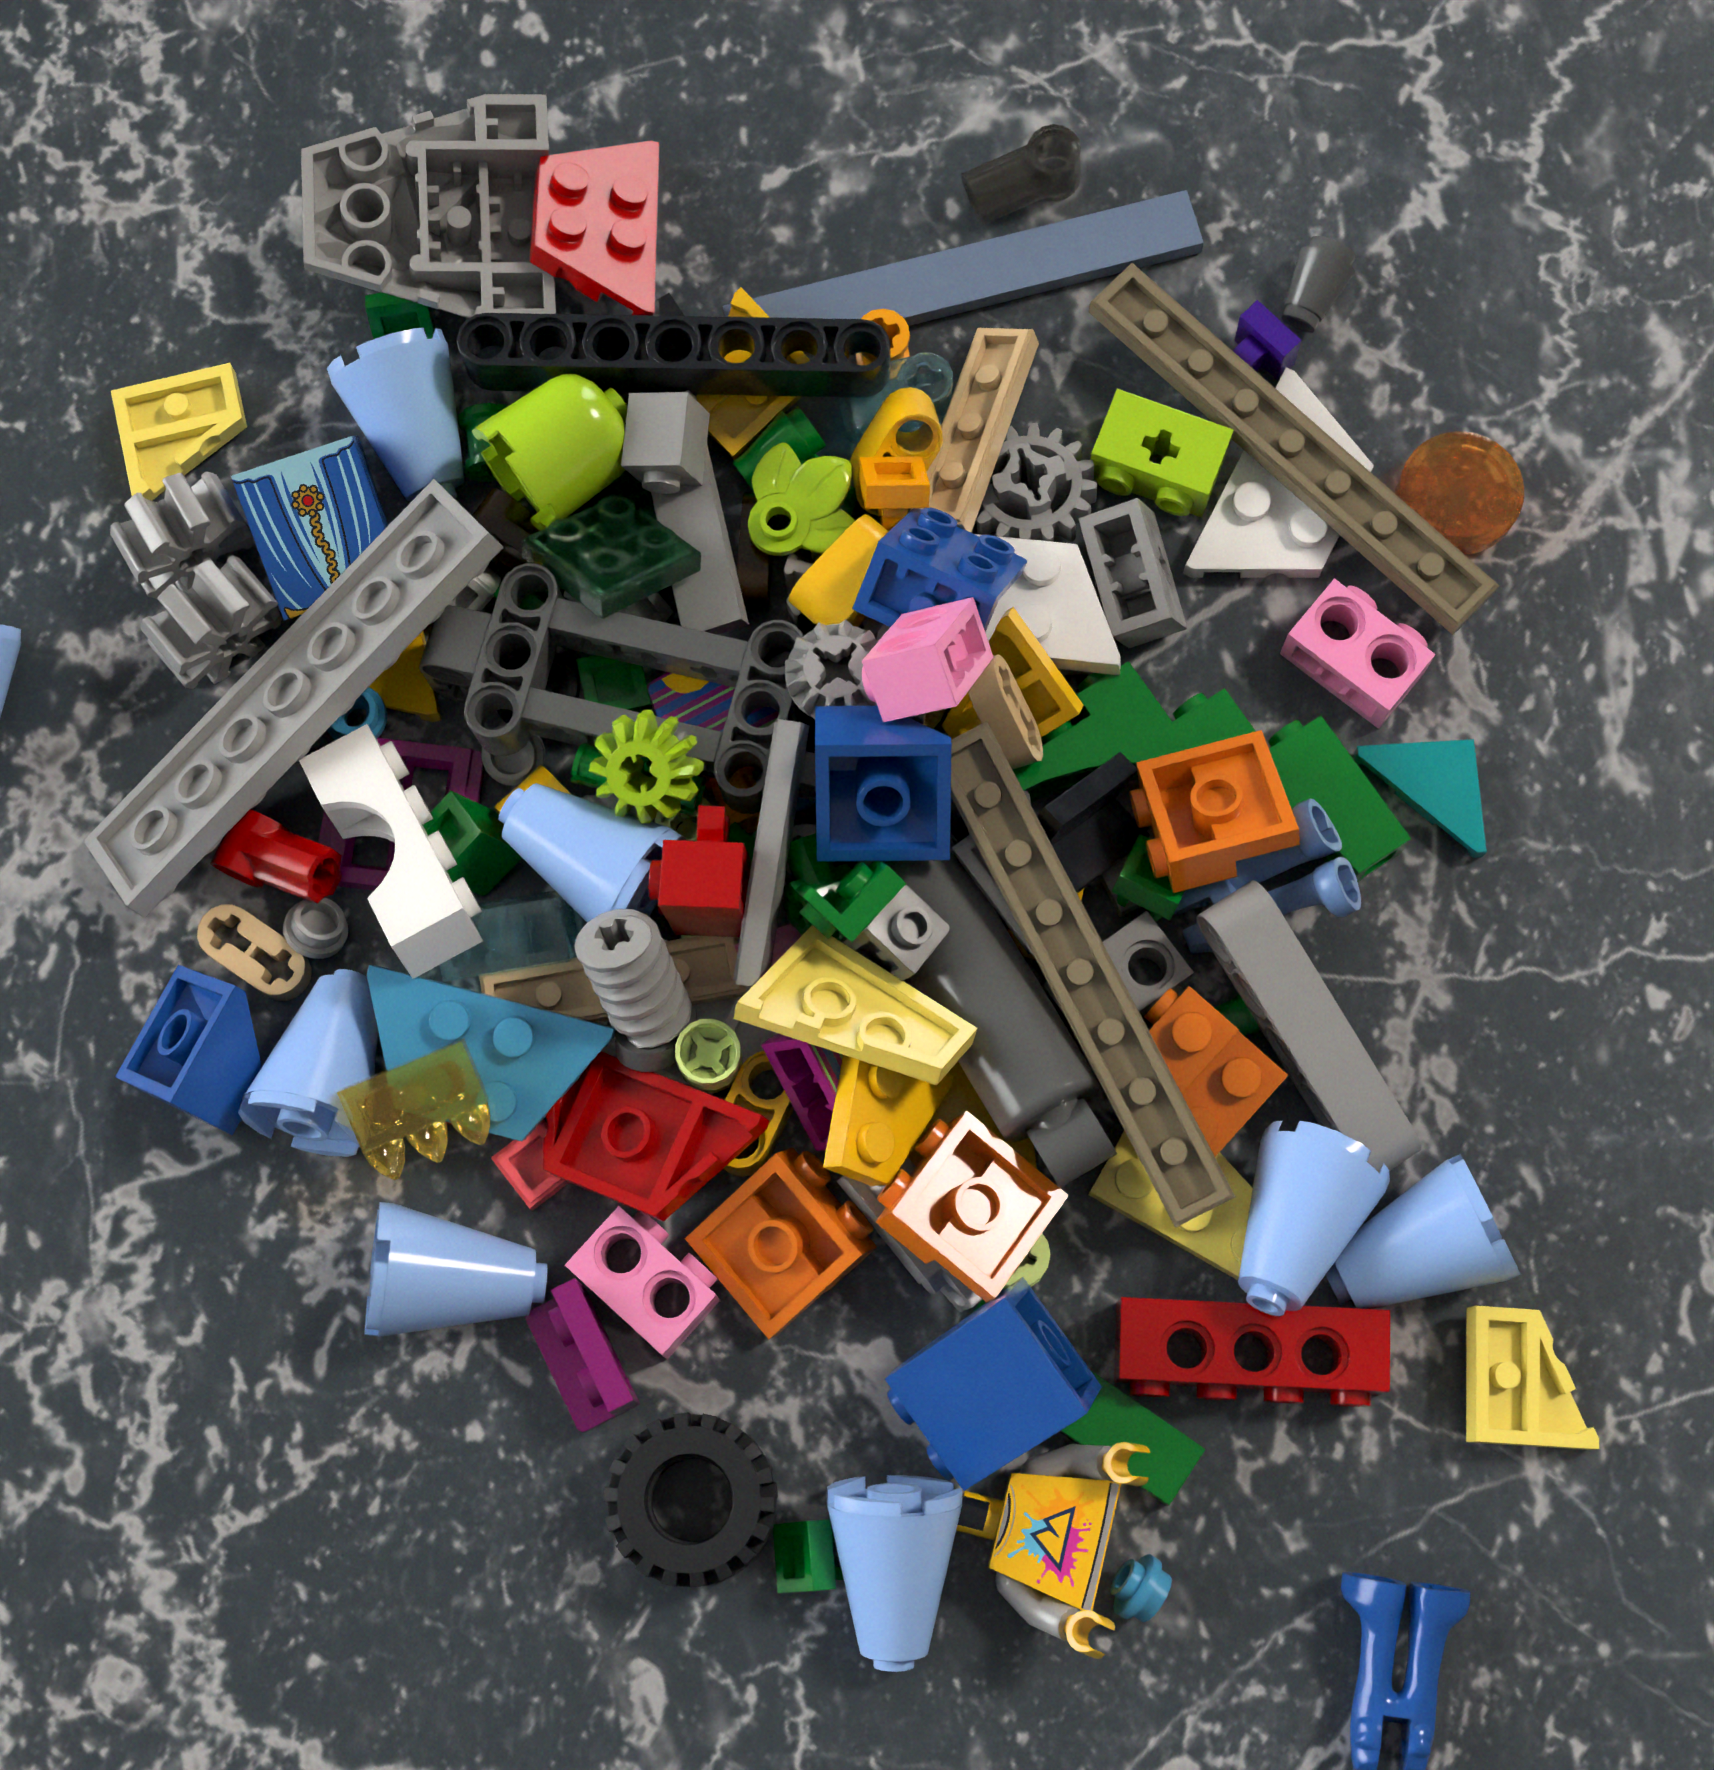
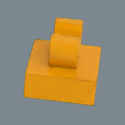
(893, 486)

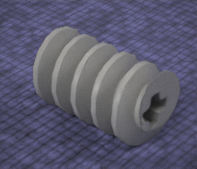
(634, 977)

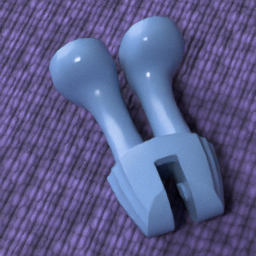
(1329, 885)

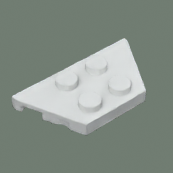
(1260, 522)
(1058, 607)

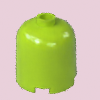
(556, 445)

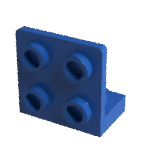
(934, 563)

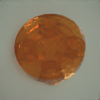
(1464, 488)

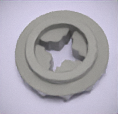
(806, 672)

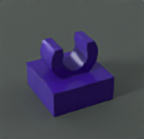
(1265, 341)

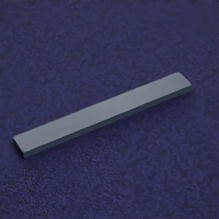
(1003, 266)

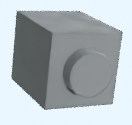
(665, 440)

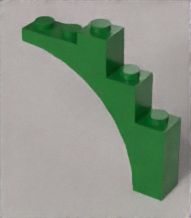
(1310, 758)

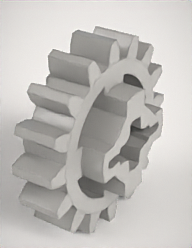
(1051, 474)

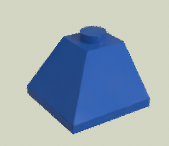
(880, 787)
(197, 1049)

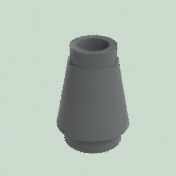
(1317, 282)

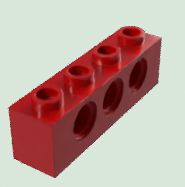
(1355, 1336)

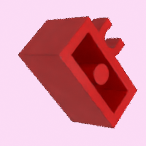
(703, 881)

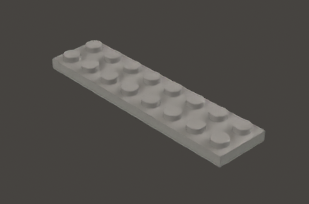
(290, 697)

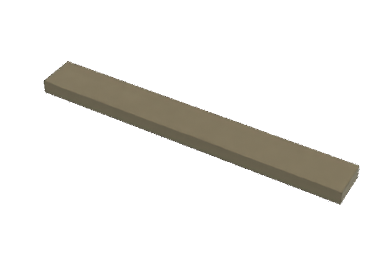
(1293, 449)
(1084, 979)

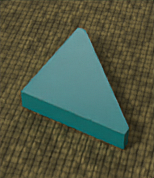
(1436, 782)

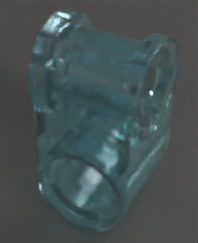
(905, 373)

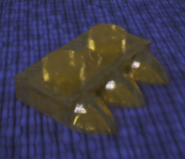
(414, 1104)

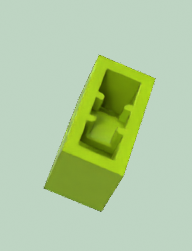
(1140, 429)

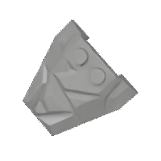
(434, 208)

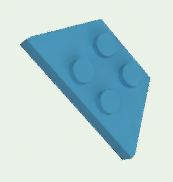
(520, 1050)

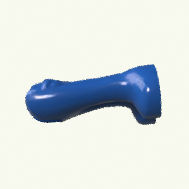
(1432, 1615)

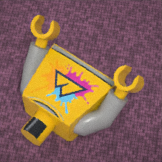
(1054, 1535)

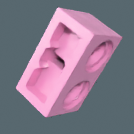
(927, 660)
(1346, 664)
(635, 1291)

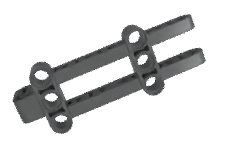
(469, 648)

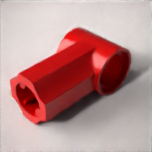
(266, 852)

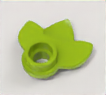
(805, 494)

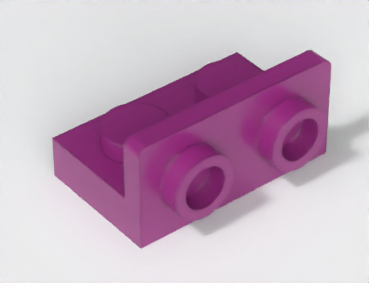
(581, 1357)

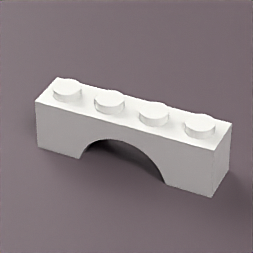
(417, 901)

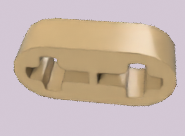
(1003, 706)
(246, 965)

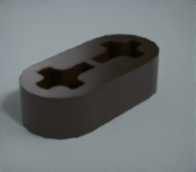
(753, 565)

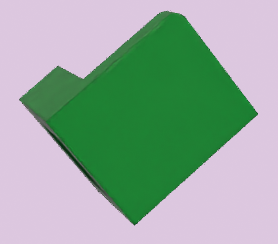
(474, 841)

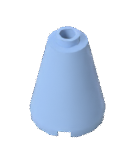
(405, 407)
(584, 849)
(318, 1054)
(1303, 1212)
(1424, 1244)
(445, 1275)
(894, 1560)

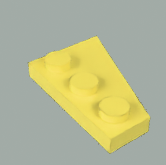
(855, 1008)
(1212, 1236)

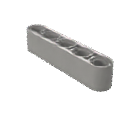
(1306, 1024)

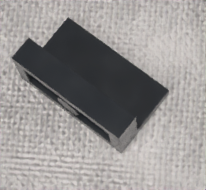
(1090, 825)

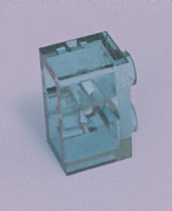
(517, 936)

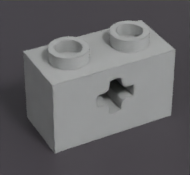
(1132, 573)

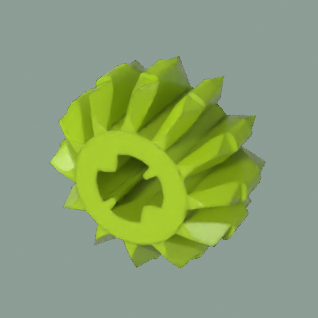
(669, 767)

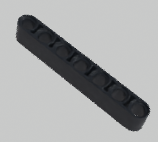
(701, 372)

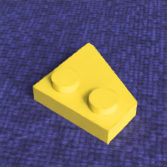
(176, 424)
(1518, 1384)

